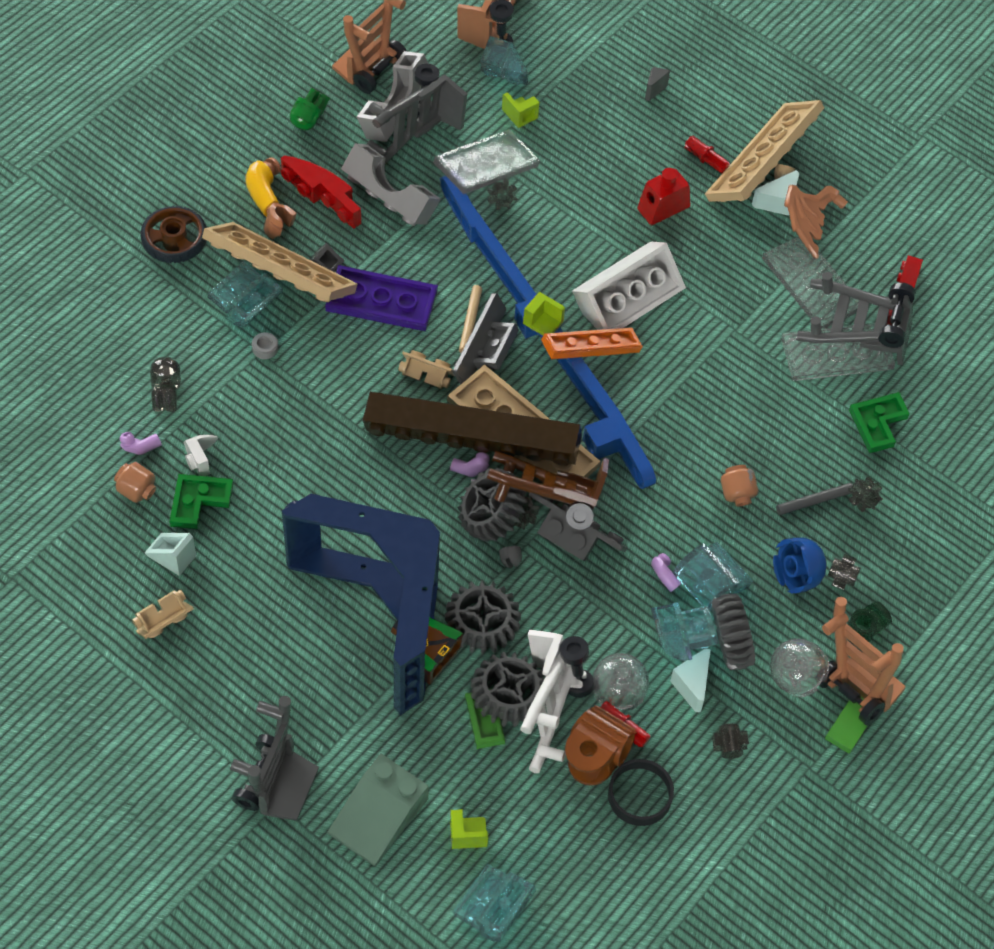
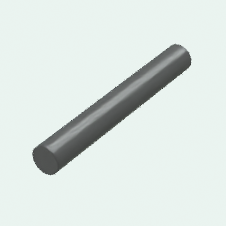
(813, 499)

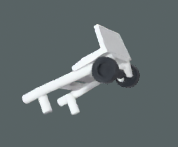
(563, 671)

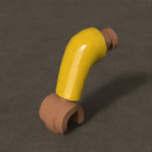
(258, 183)

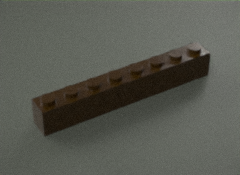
(472, 428)

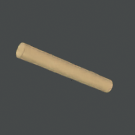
(471, 315)

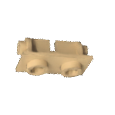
(436, 371)
(153, 622)

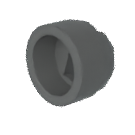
(511, 556)

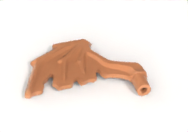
(806, 213)

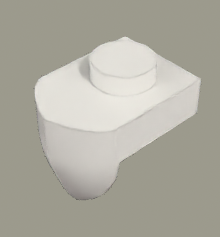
(196, 458)

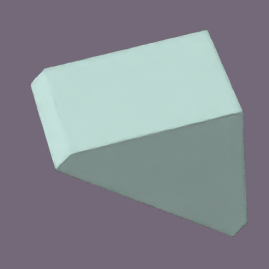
(773, 194)
(173, 551)
(691, 679)

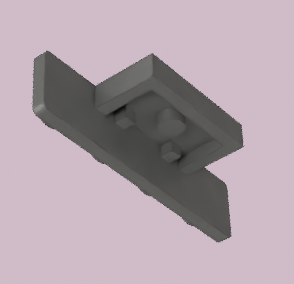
(487, 342)
(572, 540)

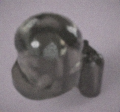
(165, 379)

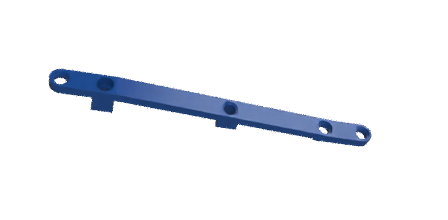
(602, 437)

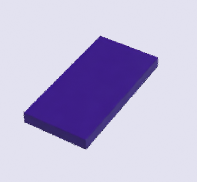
(386, 299)

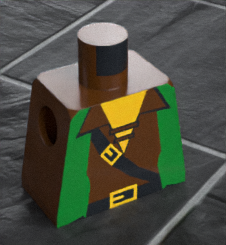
(441, 646)

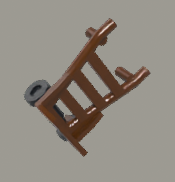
(569, 488)

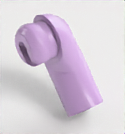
(139, 446)
(472, 467)
(660, 566)

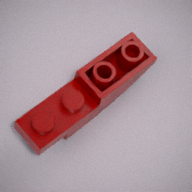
(317, 184)

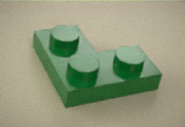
(873, 420)
(193, 493)

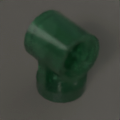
(873, 617)

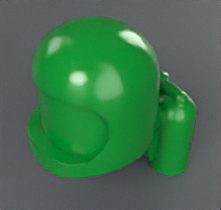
(308, 110)

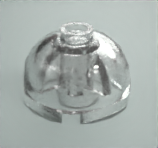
(799, 667)
(620, 681)

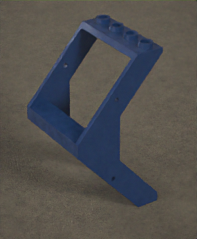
(405, 585)

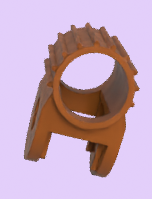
(603, 737)

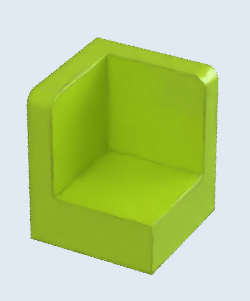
(520, 110)
(543, 314)
(467, 831)

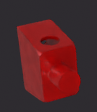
(664, 196)

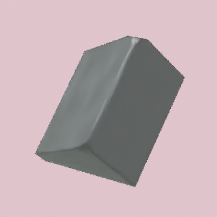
(657, 82)
(327, 258)

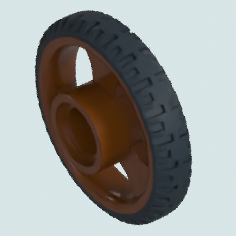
(172, 234)

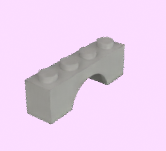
(403, 86)
(367, 168)

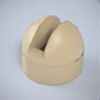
(781, 170)

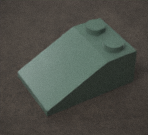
(379, 809)

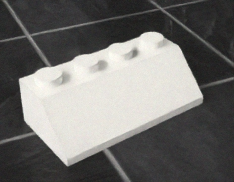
(630, 287)

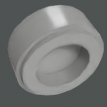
(265, 345)

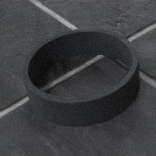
(647, 765)

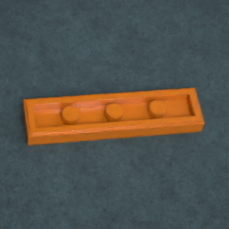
(591, 343)

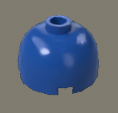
(799, 564)

